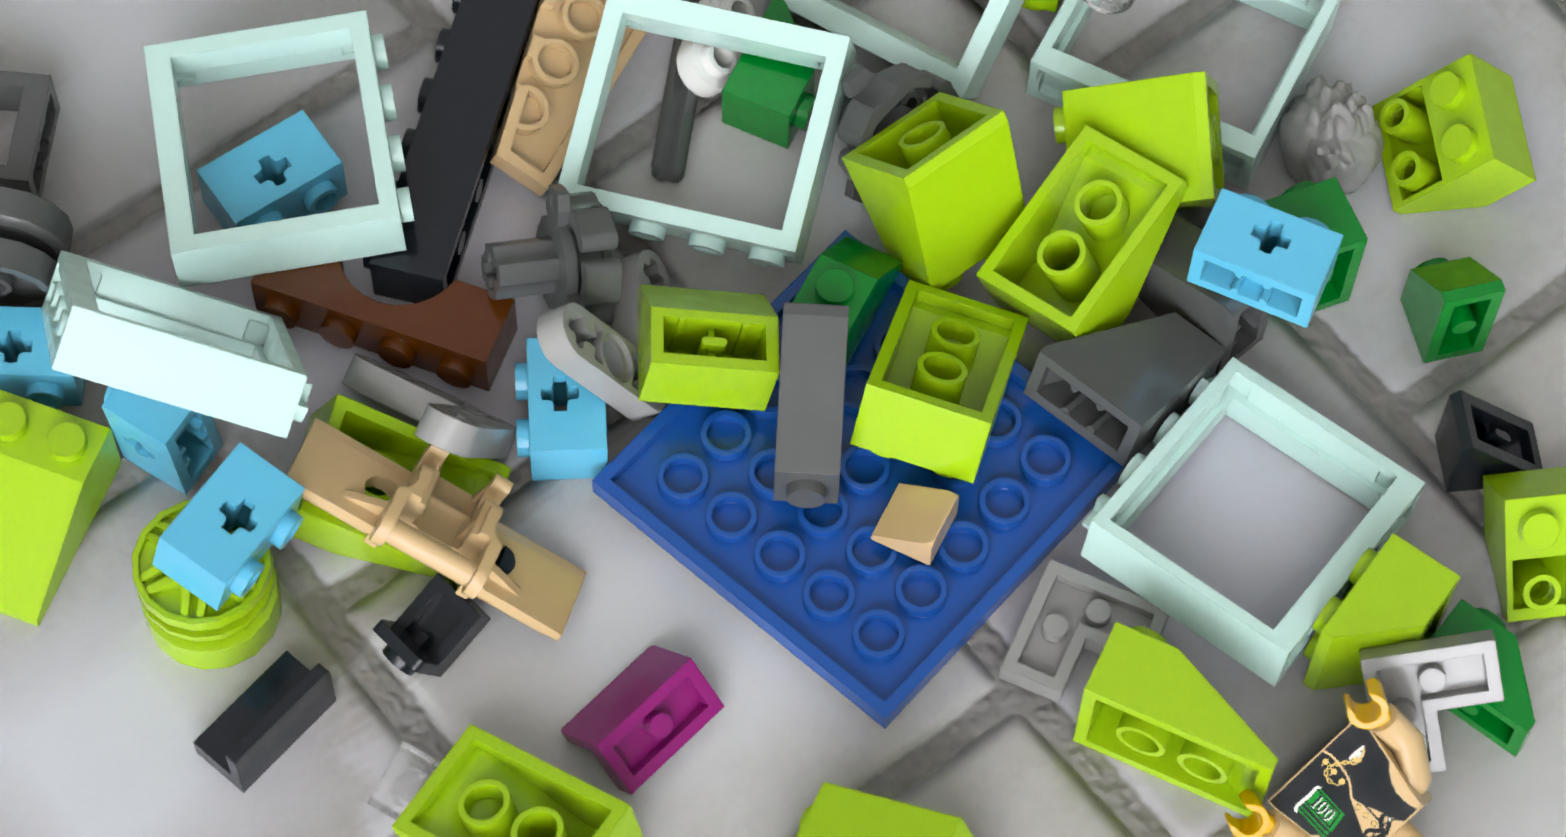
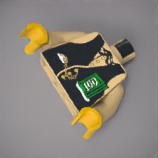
(1356, 786)

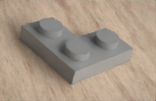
(1065, 617)
(1434, 677)

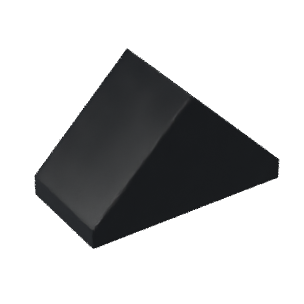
(1482, 441)

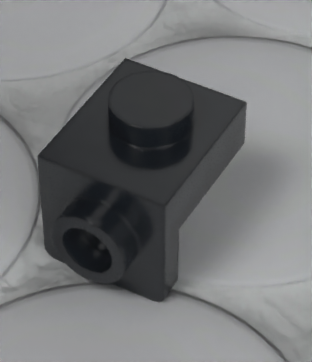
(432, 629)

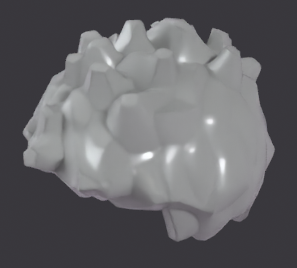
(1330, 136)

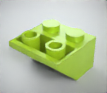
(1454, 139)
(706, 347)
(1527, 541)
(1391, 601)

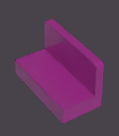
(644, 716)

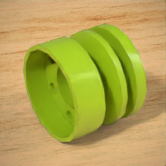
(190, 627)

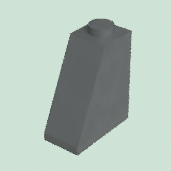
(1220, 317)
(1123, 380)
(810, 404)

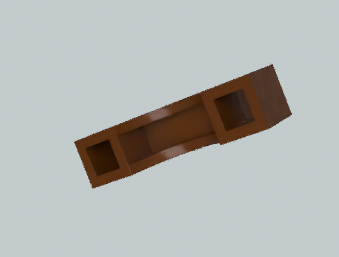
(453, 334)

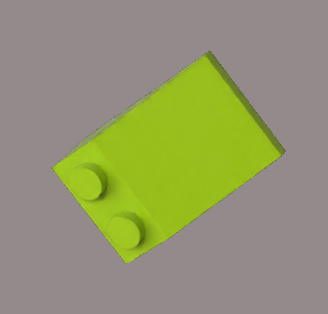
(1084, 239)
(939, 381)
(399, 444)
(50, 491)
(1169, 721)
(504, 792)

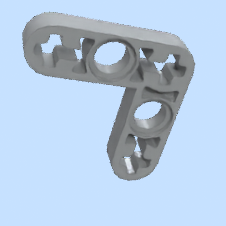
(604, 356)
(441, 417)

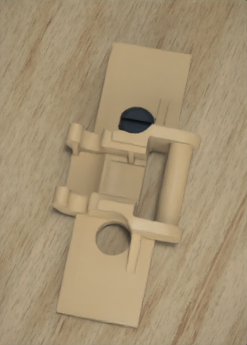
(439, 526)

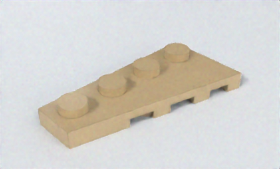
(549, 89)

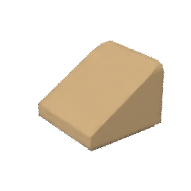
(916, 521)

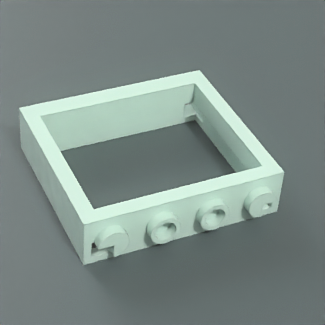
(738, 33)
(896, 47)
(1056, 71)
(291, 241)
(173, 345)
(1300, 434)

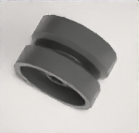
(30, 246)

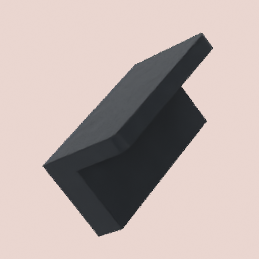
(266, 720)

